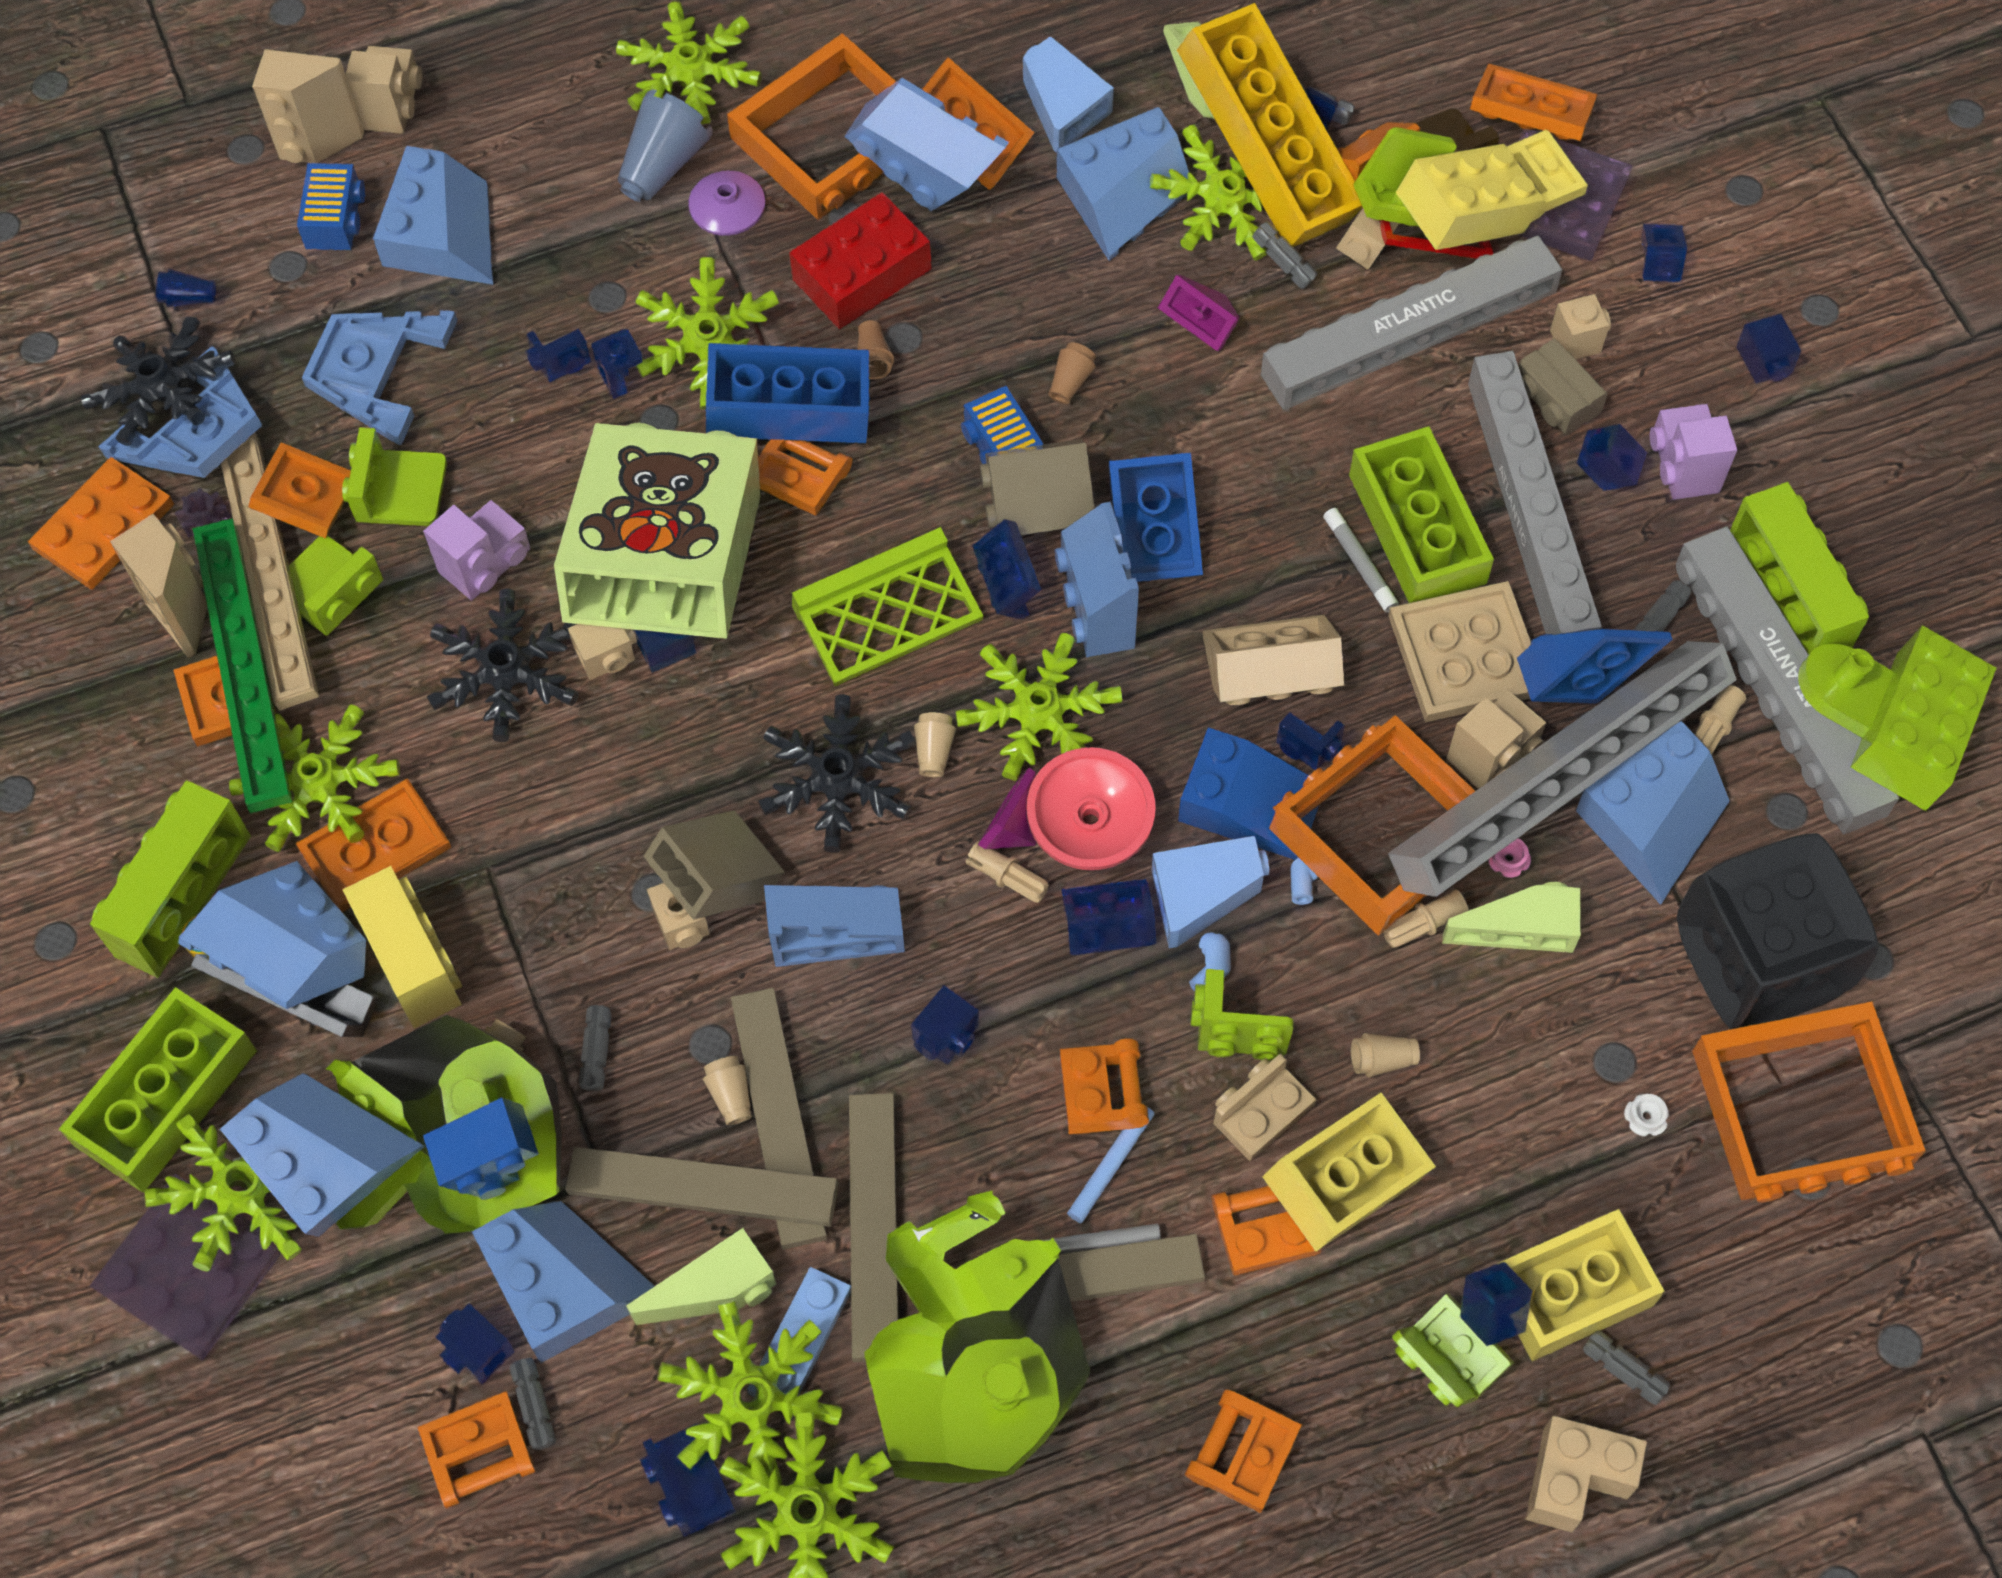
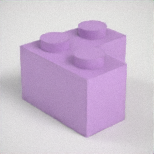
(1693, 450)
(476, 548)

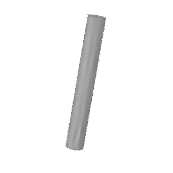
(1107, 1238)

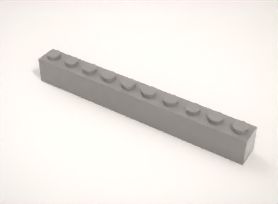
(1561, 768)

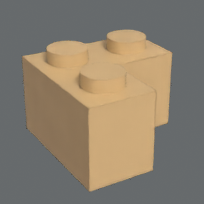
(384, 87)
(1494, 738)
(1580, 1459)

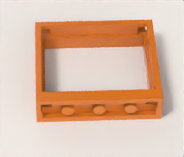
(786, 94)
(1413, 757)
(1799, 1031)

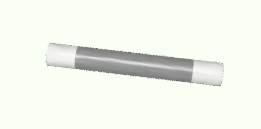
(1360, 559)

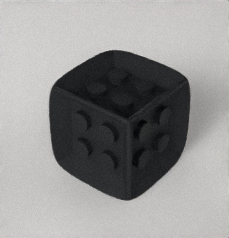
(1776, 931)

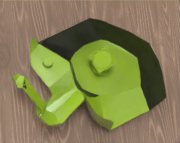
(433, 1080)
(986, 1358)

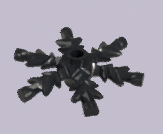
(158, 380)
(502, 665)
(841, 762)

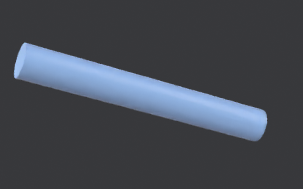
(1105, 1172)

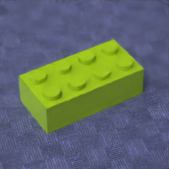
(1420, 516)
(1799, 568)
(170, 878)
(167, 1071)

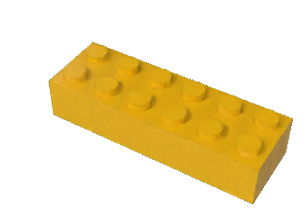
(1270, 125)

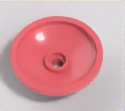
(1097, 785)

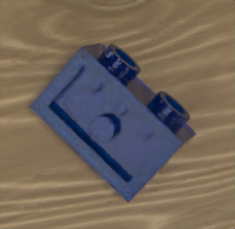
(1007, 569)
(1109, 917)
(692, 1495)

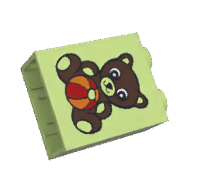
(659, 530)

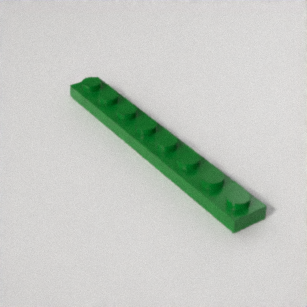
(242, 666)

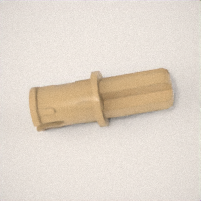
(1718, 719)
(1007, 872)
(1425, 919)

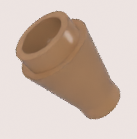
(880, 355)
(1072, 369)

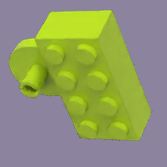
(1908, 716)

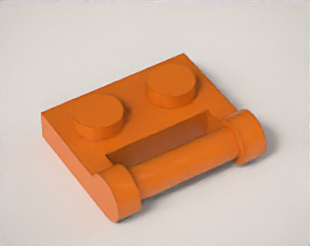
(797, 481)
(1088, 1088)
(1259, 1241)
(470, 1435)
(1257, 1458)

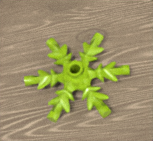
(689, 62)
(1222, 193)
(693, 325)
(1036, 704)
(317, 779)
(229, 1202)
(728, 1388)
(806, 1487)

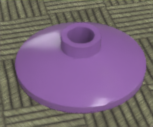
(730, 213)

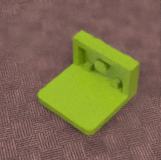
(1388, 167)
(393, 484)
(332, 582)
(1232, 1033)
(1451, 1354)

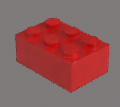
(860, 260)

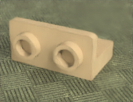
(1262, 1107)

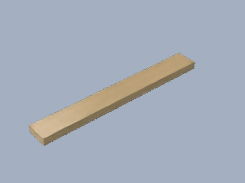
(269, 582)

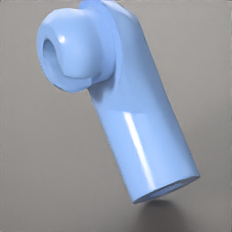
(1301, 882)
(1217, 956)

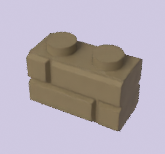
(1561, 387)

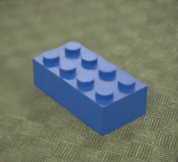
(788, 392)

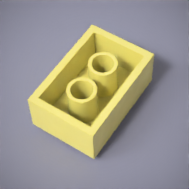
(1469, 196)
(405, 945)
(1348, 1171)
(1583, 1283)

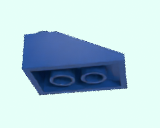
(1157, 516)
(1585, 663)
(1236, 791)

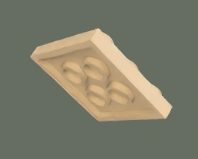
(1462, 648)

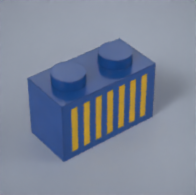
(330, 206)
(997, 424)

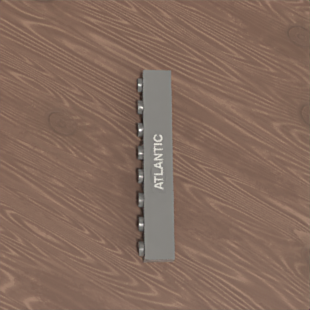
(1410, 322)
(1531, 496)
(1770, 661)

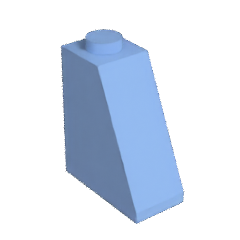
(1064, 92)
(1205, 884)

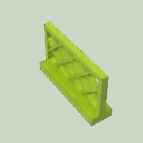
(879, 573)

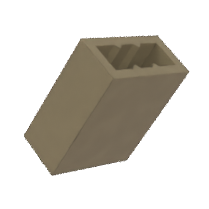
(1038, 486)
(713, 864)

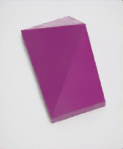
(1200, 311)
(1010, 823)

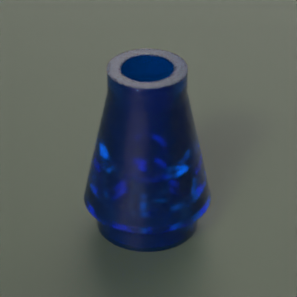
(184, 289)

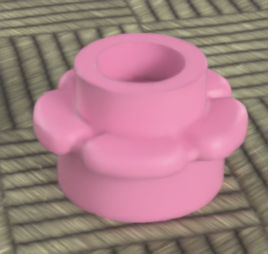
(1520, 861)

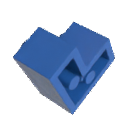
(482, 1149)

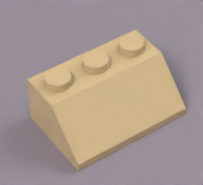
(306, 105)
(165, 579)
(1274, 659)

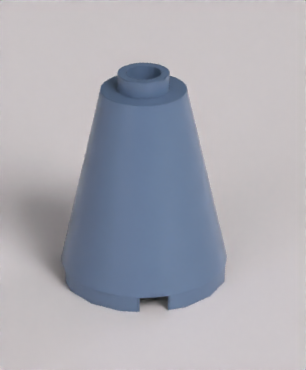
(660, 144)

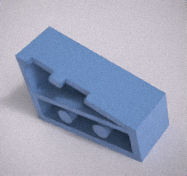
(832, 922)

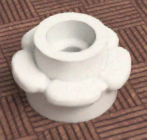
(1655, 1107)

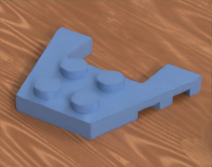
(357, 360)
(191, 447)

